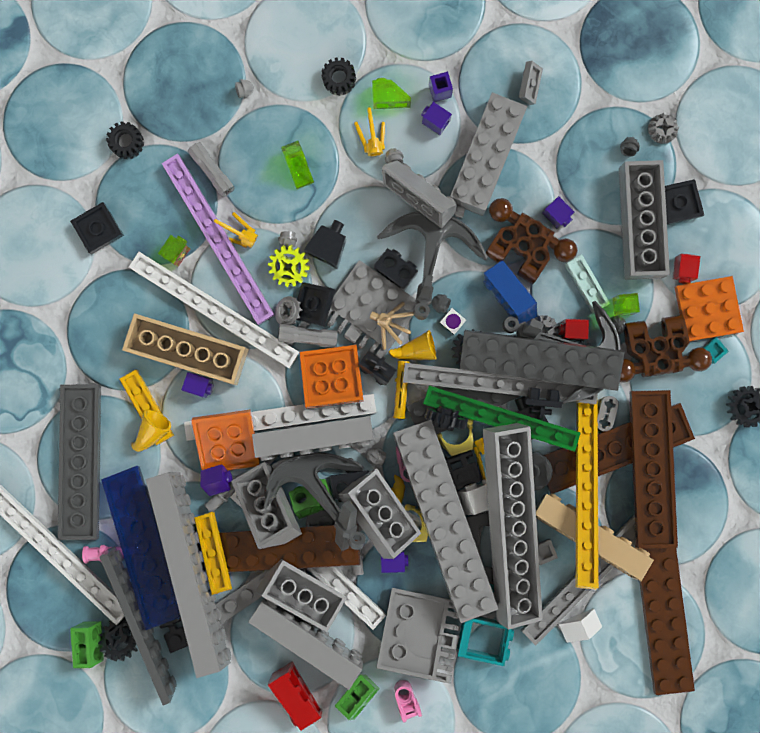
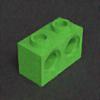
(310, 505)
(85, 644)
(357, 697)

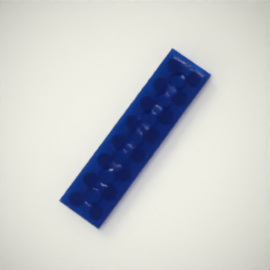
(141, 546)

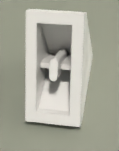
(581, 626)

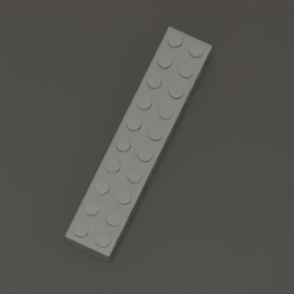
(445, 521)
(513, 524)
(188, 573)

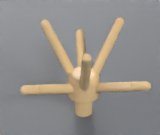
(384, 321)

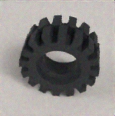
(338, 65)
(117, 132)

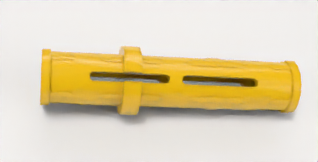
(399, 410)

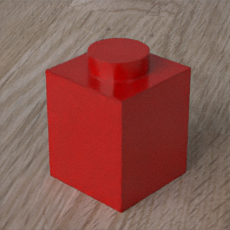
(686, 268)
(574, 329)

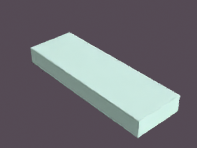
(586, 282)

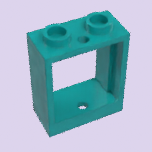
(464, 636)

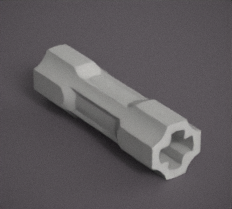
(209, 167)
(293, 334)

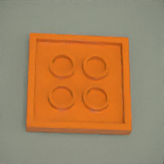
(709, 308)
(331, 376)
(225, 440)

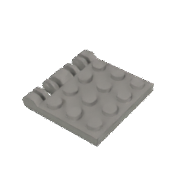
(359, 296)
(416, 634)

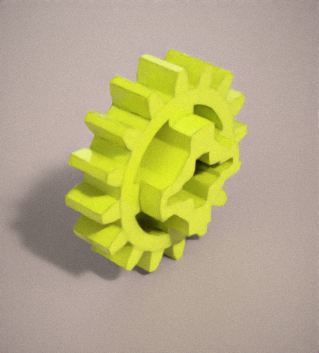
(283, 259)

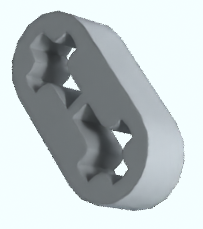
(611, 414)

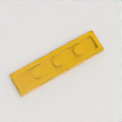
(141, 397)
(213, 553)

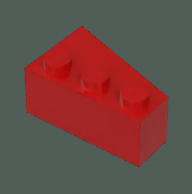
(295, 696)

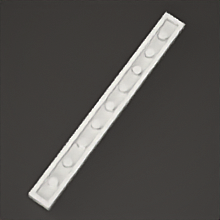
(214, 310)
(300, 415)
(60, 556)
(356, 599)

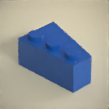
(510, 292)

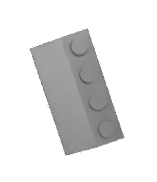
(418, 192)
(381, 514)
(270, 525)
(301, 595)

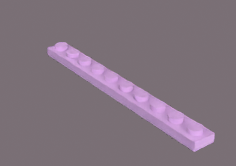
(218, 239)

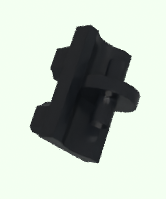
(377, 368)
(552, 400)

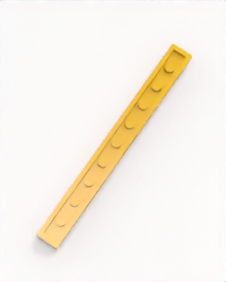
(587, 497)

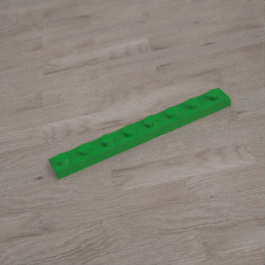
(498, 416)

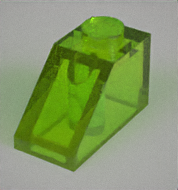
(389, 95)
(297, 164)

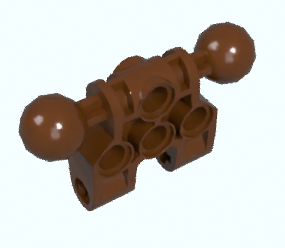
(564, 249)
(672, 328)

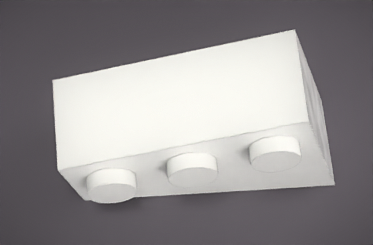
(474, 498)

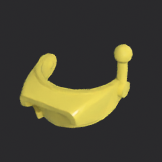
(463, 447)
(424, 535)

